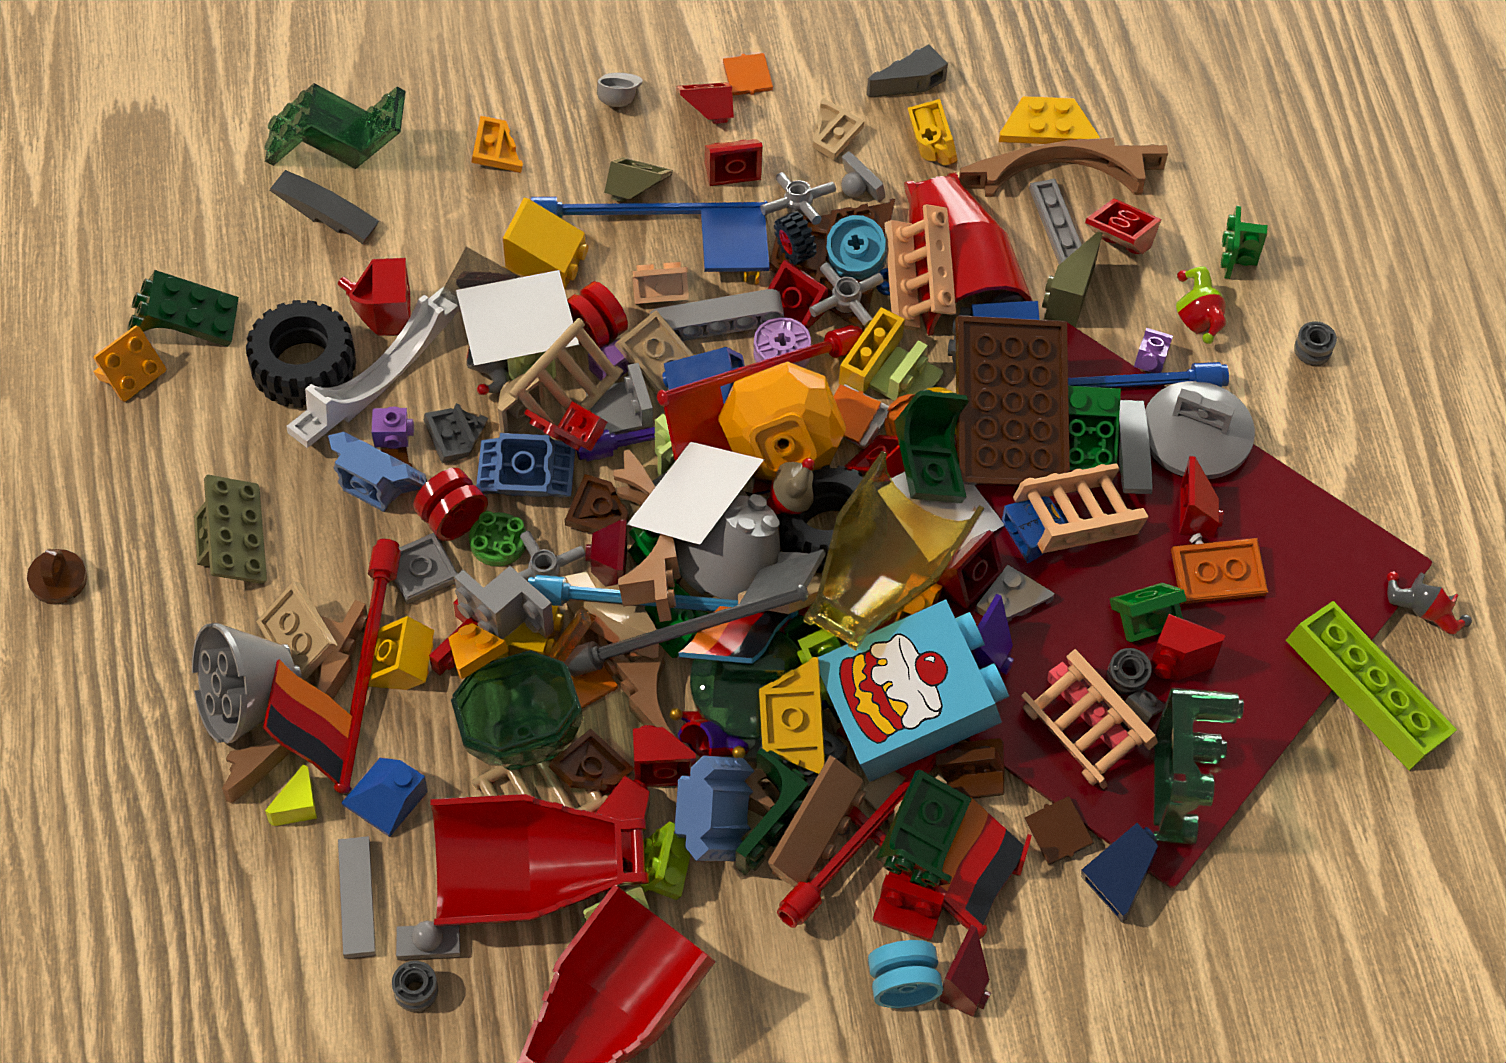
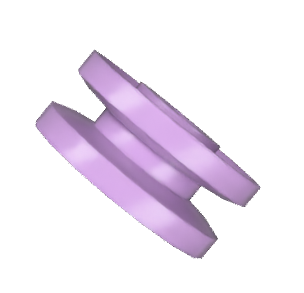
(780, 337)

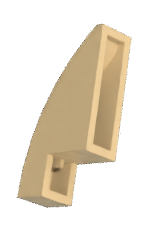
(613, 619)

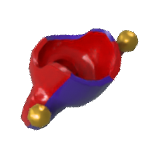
(706, 737)

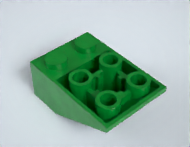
(1093, 426)

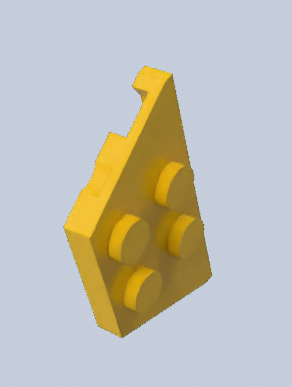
(1047, 121)
(794, 716)

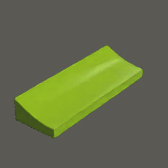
(1370, 685)

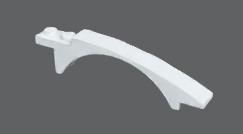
(331, 405)

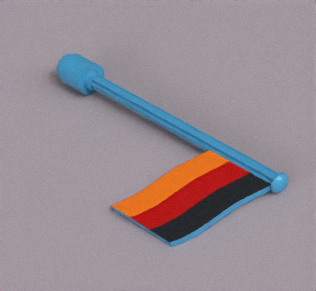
(733, 641)

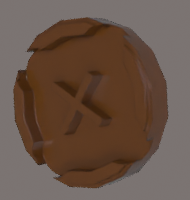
(56, 576)

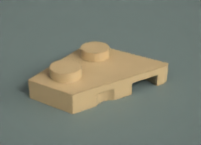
(835, 129)

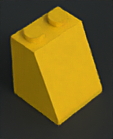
(542, 243)

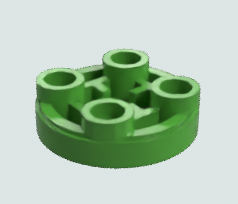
(497, 538)

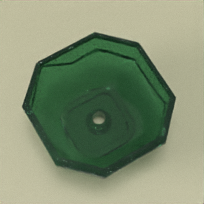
(517, 710)

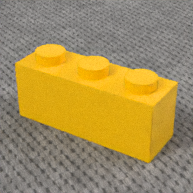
(871, 350)

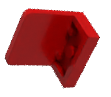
(576, 428)

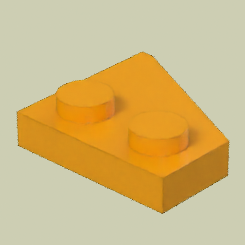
(495, 146)
(474, 648)

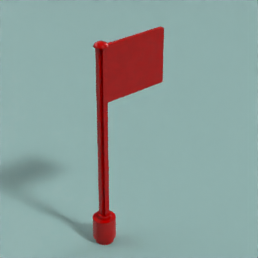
(695, 408)
(806, 897)

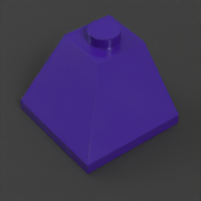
(996, 637)

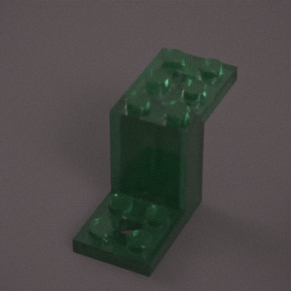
(335, 126)

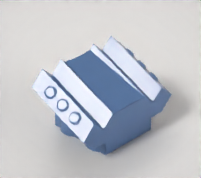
(525, 466)
(372, 473)
(713, 807)

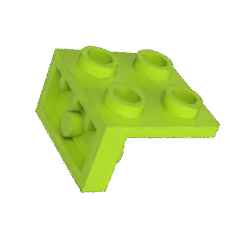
(816, 646)

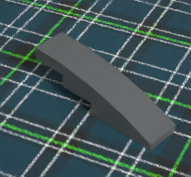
(324, 205)
(1134, 448)

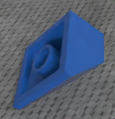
(387, 794)

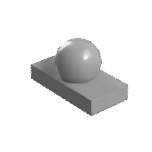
(860, 179)
(427, 941)

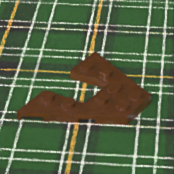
(879, 213)

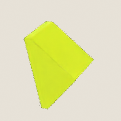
(294, 802)

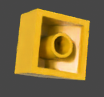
(401, 655)

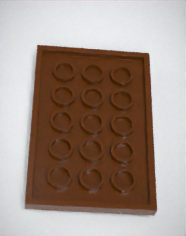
(1016, 399)

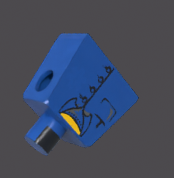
(1026, 527)

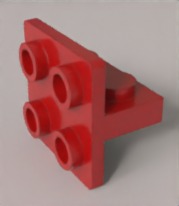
(908, 907)

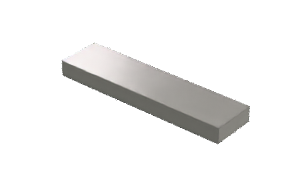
(1055, 218)
(356, 897)

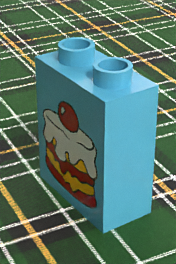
(912, 689)

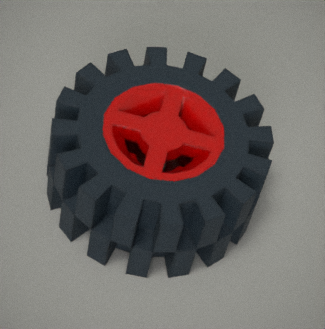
(795, 238)

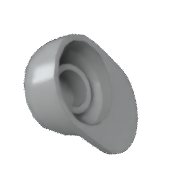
(618, 88)

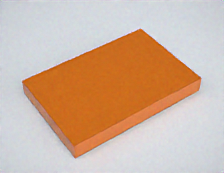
(1219, 570)

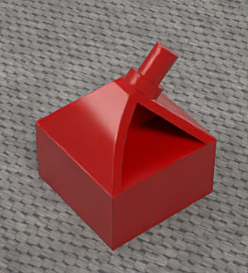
(381, 295)

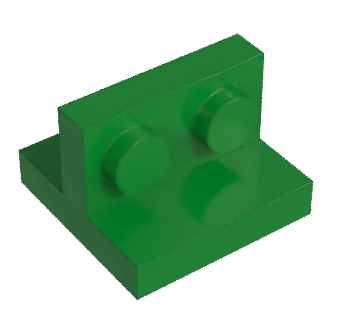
(1147, 609)

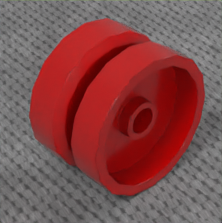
(599, 312)
(450, 504)

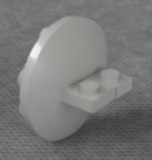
(1201, 423)

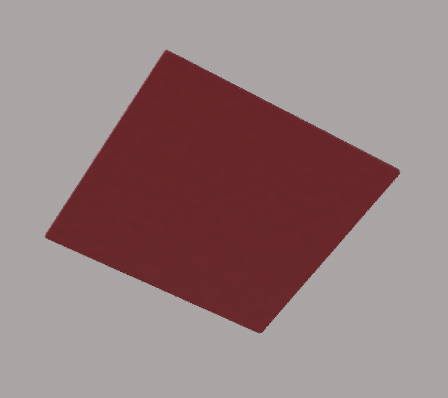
(1310, 555)

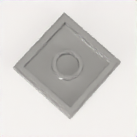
(423, 569)

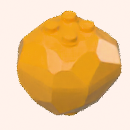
(782, 418)

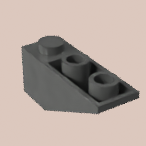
(912, 74)

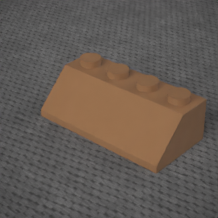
(817, 824)

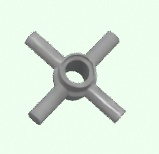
(798, 198)
(846, 294)
(546, 558)

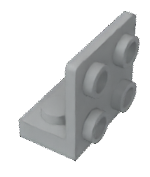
(626, 404)

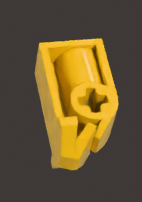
(932, 132)

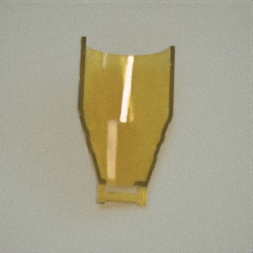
(881, 557)

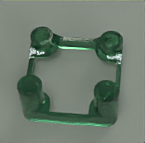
(1179, 750)

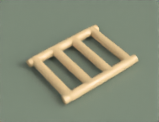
(557, 350)
(484, 783)

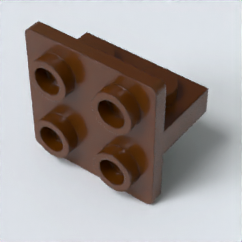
(974, 768)

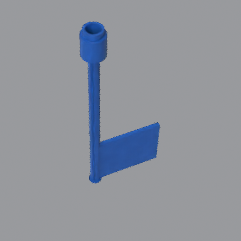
(731, 231)
(1200, 372)

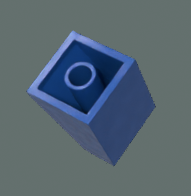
(702, 366)

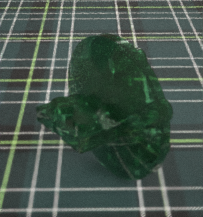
(730, 690)

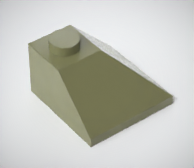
(631, 177)

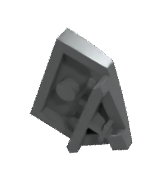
(454, 432)

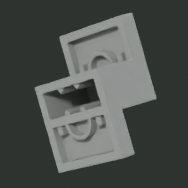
(504, 604)

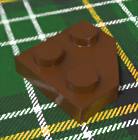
(595, 506)
(590, 764)

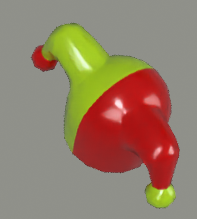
(1202, 306)

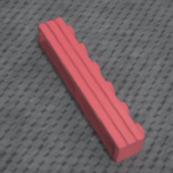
(1092, 714)

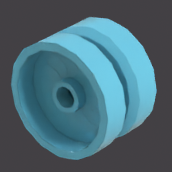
(852, 234)
(905, 974)

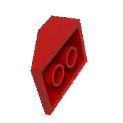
(1125, 226)

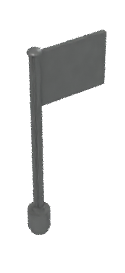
(770, 589)

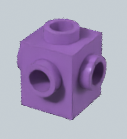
(391, 427)

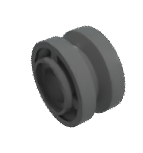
(1315, 343)
(1133, 659)
(415, 972)

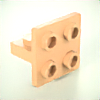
(660, 284)

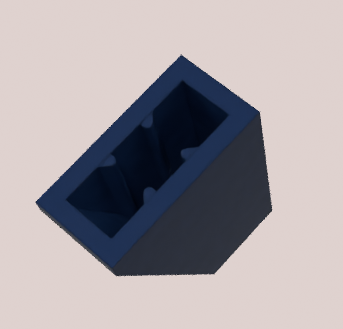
(1122, 869)

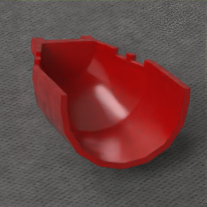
(978, 244)
(525, 857)
(615, 986)

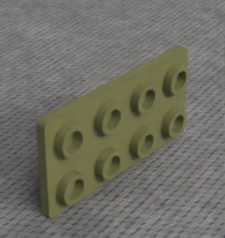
(231, 530)

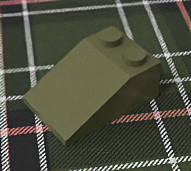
(1070, 284)

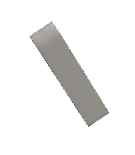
(723, 314)

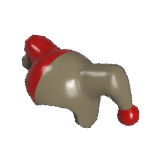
(792, 488)

